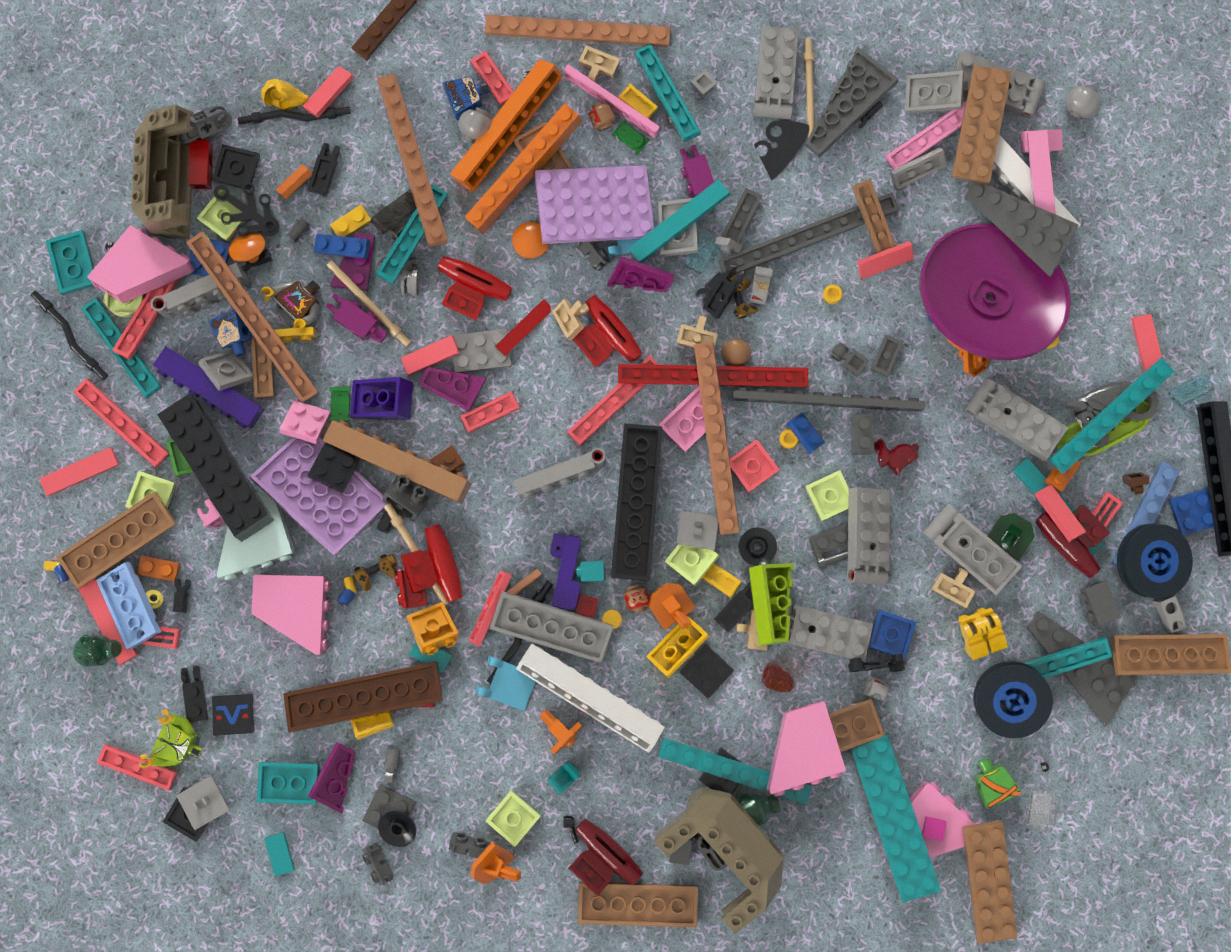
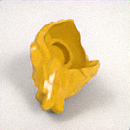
(282, 95)

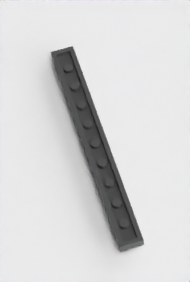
(803, 237)
(835, 400)

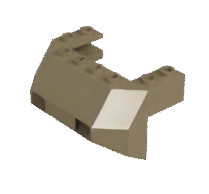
(161, 173)
(737, 842)

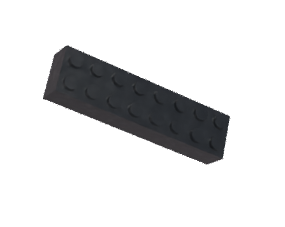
(215, 467)
(636, 502)

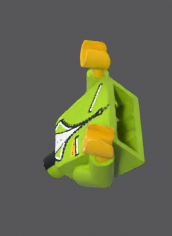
(173, 743)

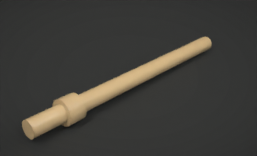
(808, 59)
(394, 329)
(397, 522)

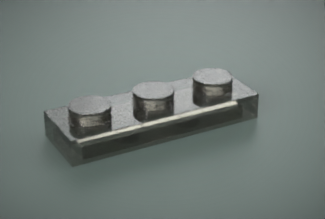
(394, 212)

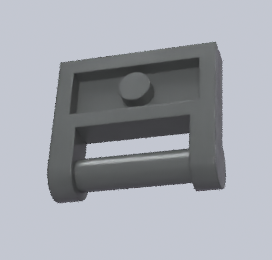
(828, 541)

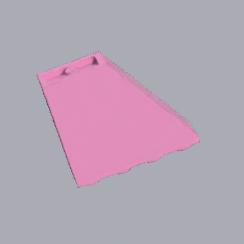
(138, 266)
(294, 607)
(805, 750)
(931, 803)

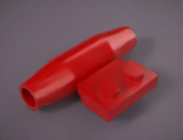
(471, 285)
(605, 334)
(434, 566)

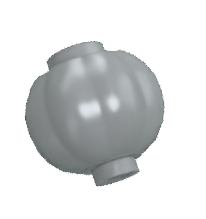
(1083, 102)
(474, 124)

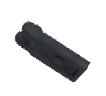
(323, 170)
(723, 291)
(735, 609)
(194, 696)

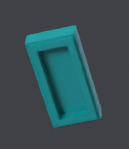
(441, 657)
(279, 854)

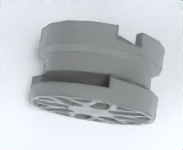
(412, 281)

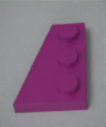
(356, 269)
(641, 275)
(453, 386)
(332, 780)

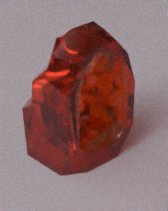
(777, 679)

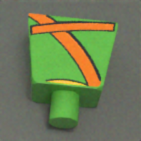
(994, 784)

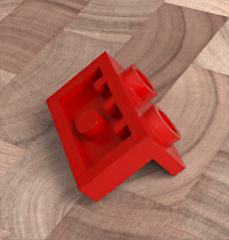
(406, 597)

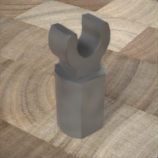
(391, 764)

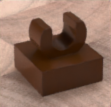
(1136, 481)

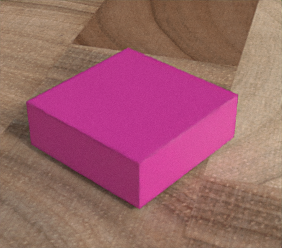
(934, 828)

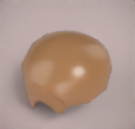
(736, 352)

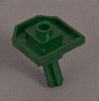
(1012, 534)

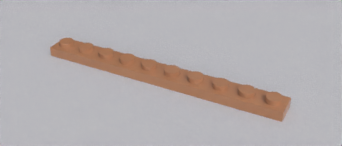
(577, 30)
(412, 160)
(252, 316)
(716, 438)

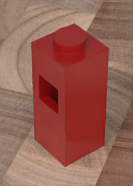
(200, 164)

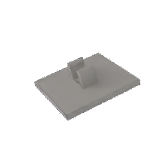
(697, 530)
(203, 802)

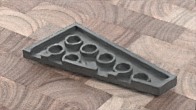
(855, 94)
(1031, 228)
(1093, 682)

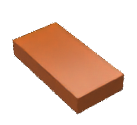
(294, 181)

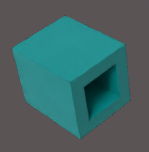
(591, 571)

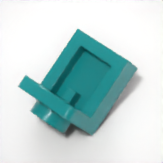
(563, 777)

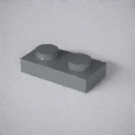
(886, 355)

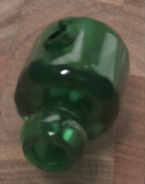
(95, 650)
(759, 808)

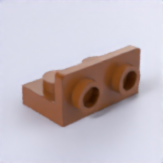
(450, 459)

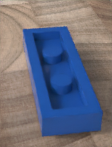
(342, 246)

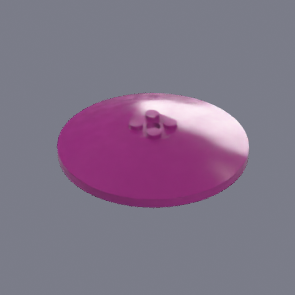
(985, 262)

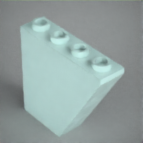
(258, 550)

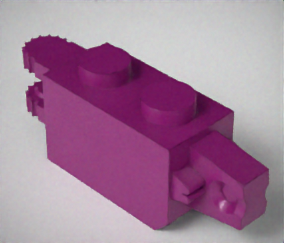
(696, 172)
(357, 321)

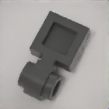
(853, 362)

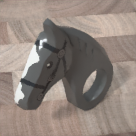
(1096, 400)

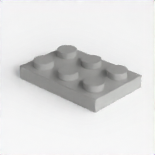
(934, 92)
(686, 241)
(479, 351)

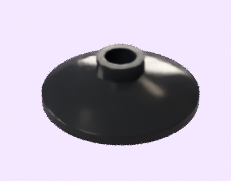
(764, 539)
(396, 835)

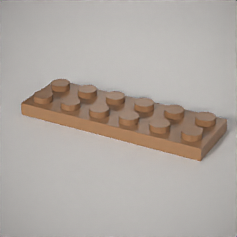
(981, 124)
(116, 540)
(1171, 654)
(989, 882)
(639, 905)

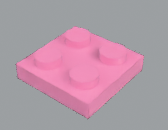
(305, 422)

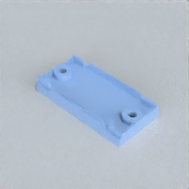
(128, 605)

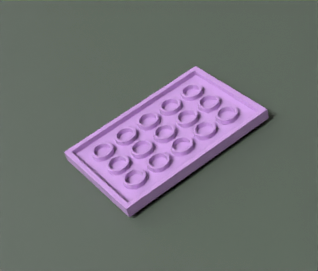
(593, 204)
(322, 511)

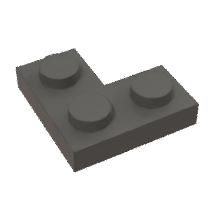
(386, 801)

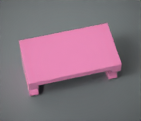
(1054, 140)
(213, 518)

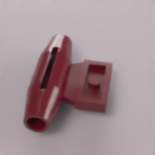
(1076, 551)
(602, 859)

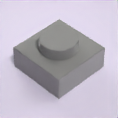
(703, 83)
(728, 245)

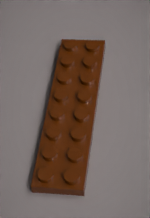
(363, 697)

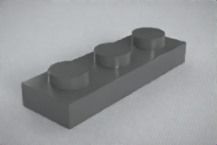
(742, 215)

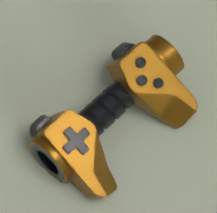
(742, 310)
(385, 564)

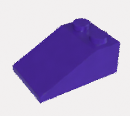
(382, 399)

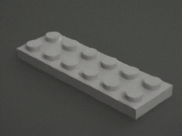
(551, 627)

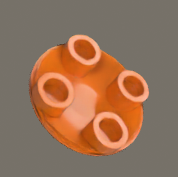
(528, 240)
(247, 247)

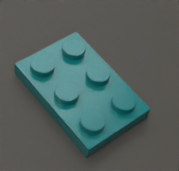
(71, 261)
(286, 782)

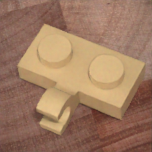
(598, 62)
(568, 317)
(690, 336)
(953, 588)
(751, 629)

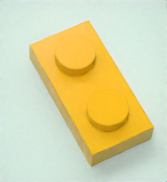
(351, 222)
(289, 334)

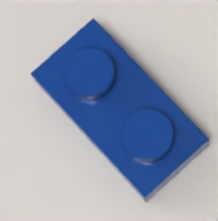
(805, 433)

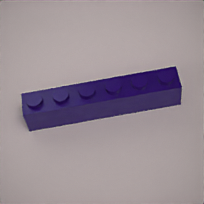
(199, 384)

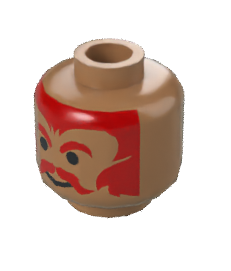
(601, 116)
(636, 598)

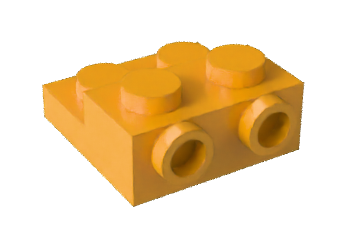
(433, 628)

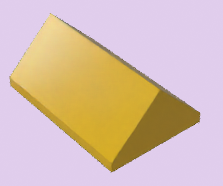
(677, 648)

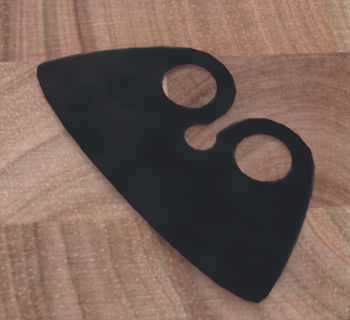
(788, 144)

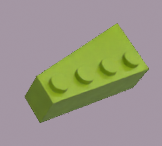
(771, 601)

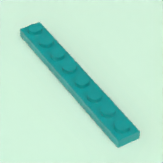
(1111, 415)
(725, 768)

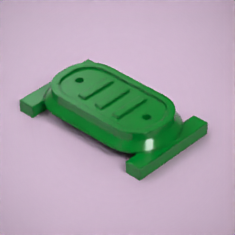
(630, 137)
(339, 403)

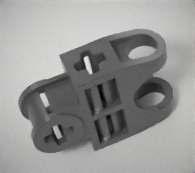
(212, 124)

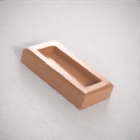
(527, 581)

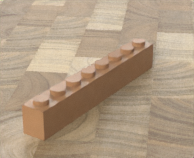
(398, 462)

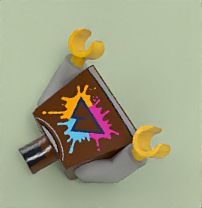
(296, 301)

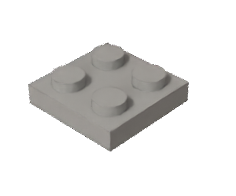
(226, 369)

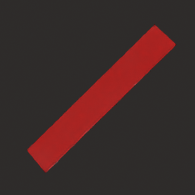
(524, 327)

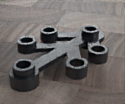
(249, 211)
(896, 663)

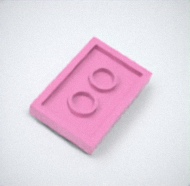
(686, 422)

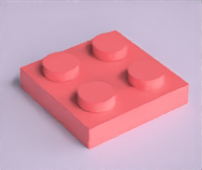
(753, 466)

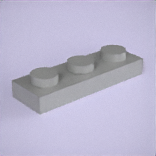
(918, 168)

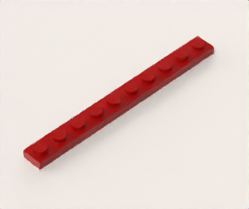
(726, 374)

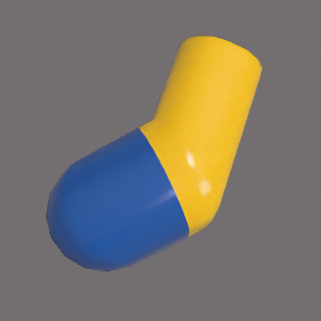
(59, 570)
(350, 591)

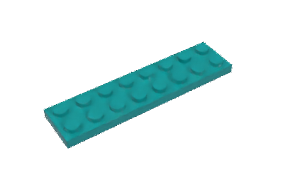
(895, 819)

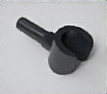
(568, 822)

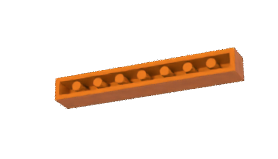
(506, 125)
(523, 168)

